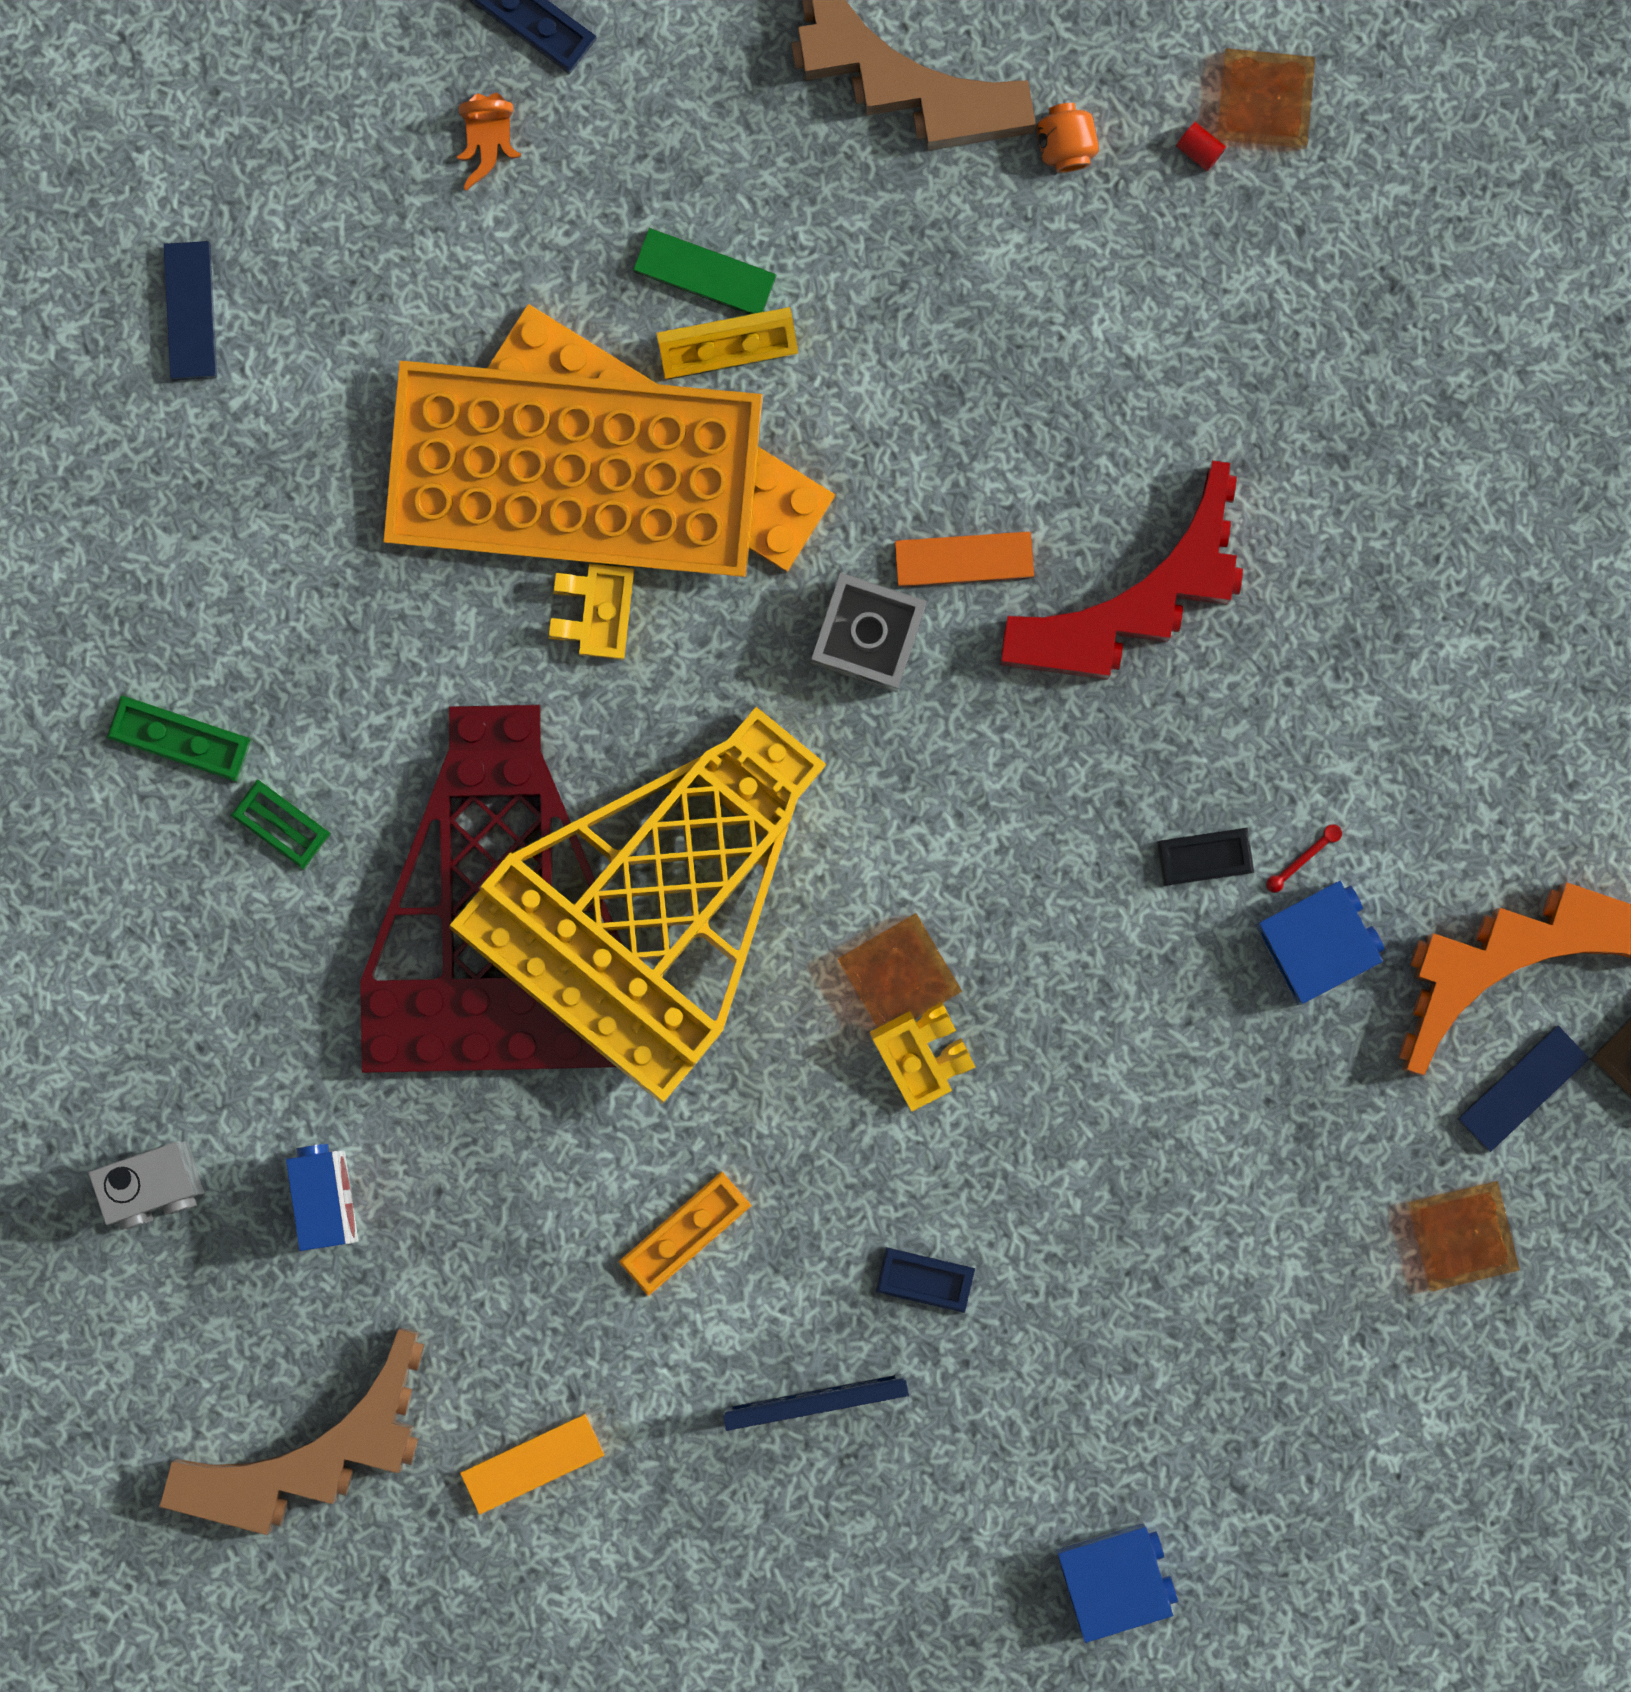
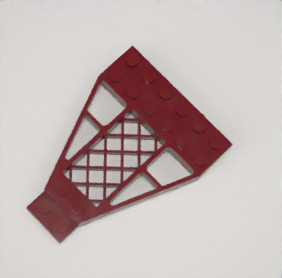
(478, 1019)

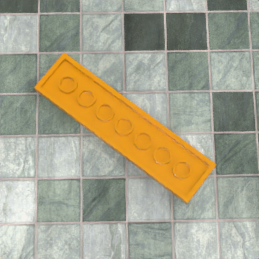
(784, 500)

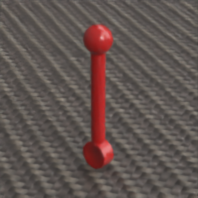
(1331, 834)

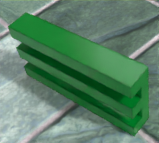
(312, 847)

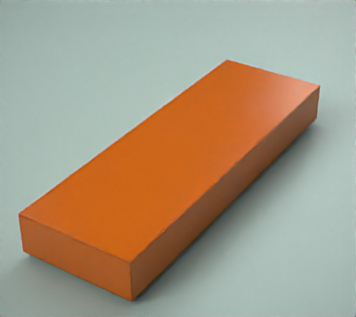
(964, 559)

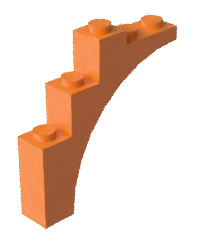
(1459, 972)

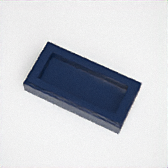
(925, 1280)

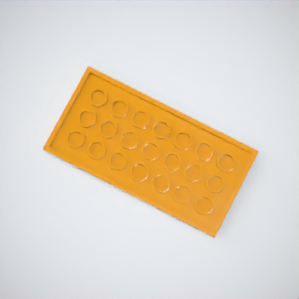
(573, 468)

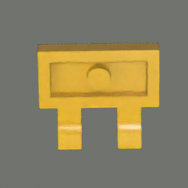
(604, 614)
(910, 1059)

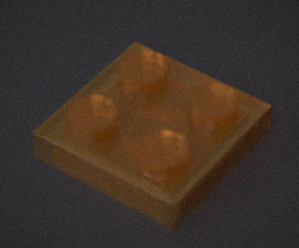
(1265, 98)
(899, 972)
(1463, 1236)

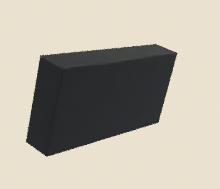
(1205, 857)

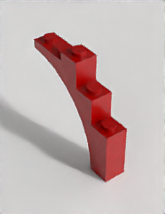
(1195, 570)

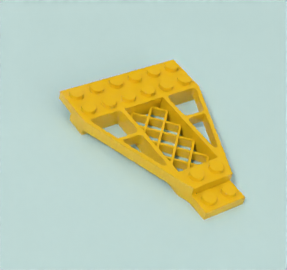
(591, 976)

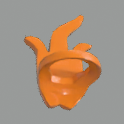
(486, 126)

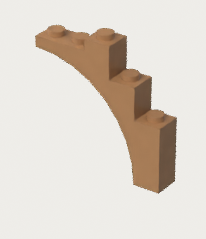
(950, 107)
(251, 1492)

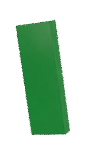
(704, 272)
(178, 738)

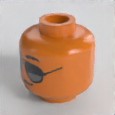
(1067, 138)

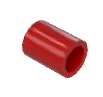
(1201, 146)

